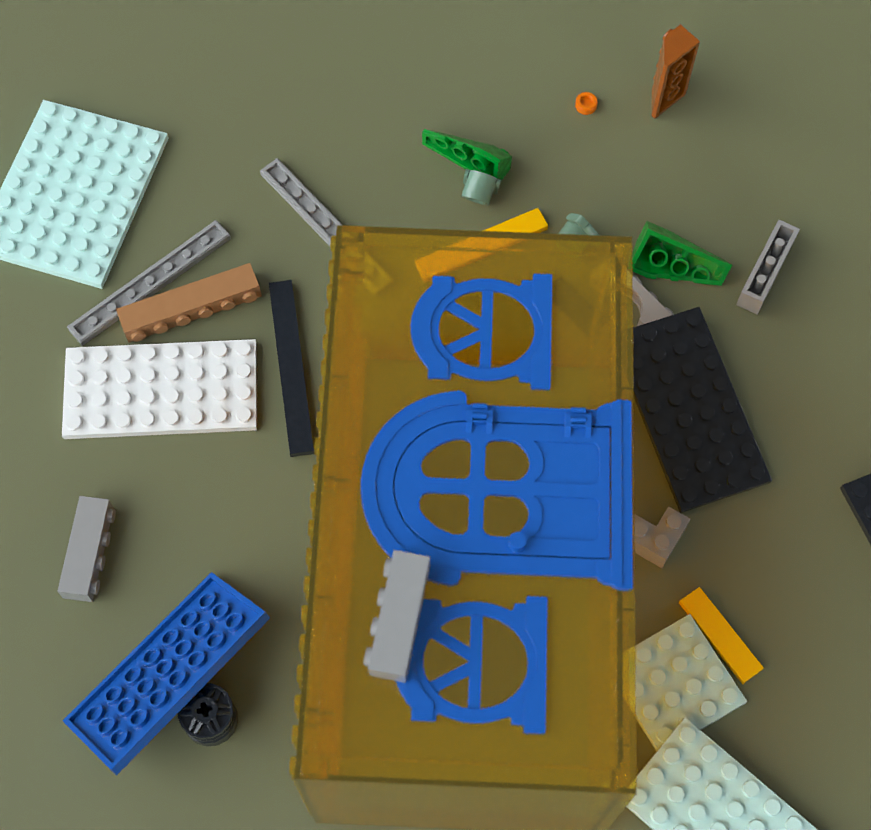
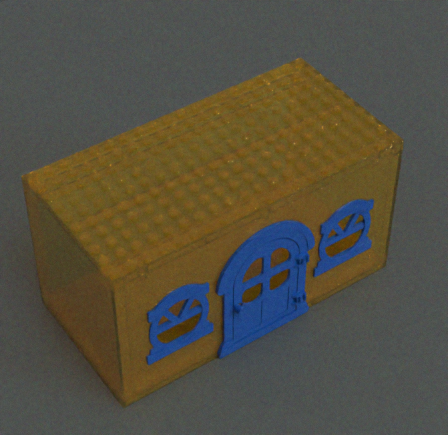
(394, 388)

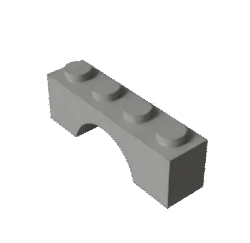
(647, 303)

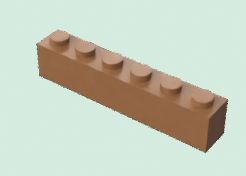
(189, 303)

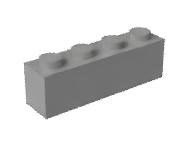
(767, 267)
(86, 549)
(398, 616)

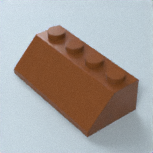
(673, 68)

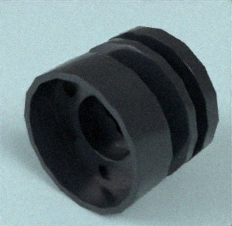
(221, 720)

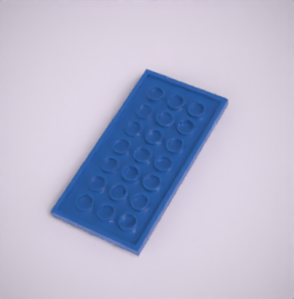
(165, 672)

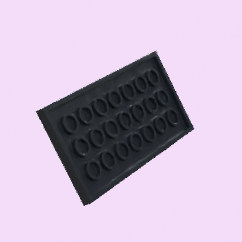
(693, 412)

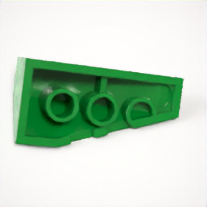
(469, 153)
(669, 256)

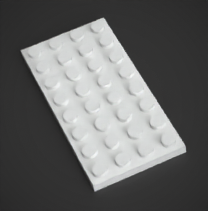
(160, 389)

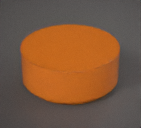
(586, 103)

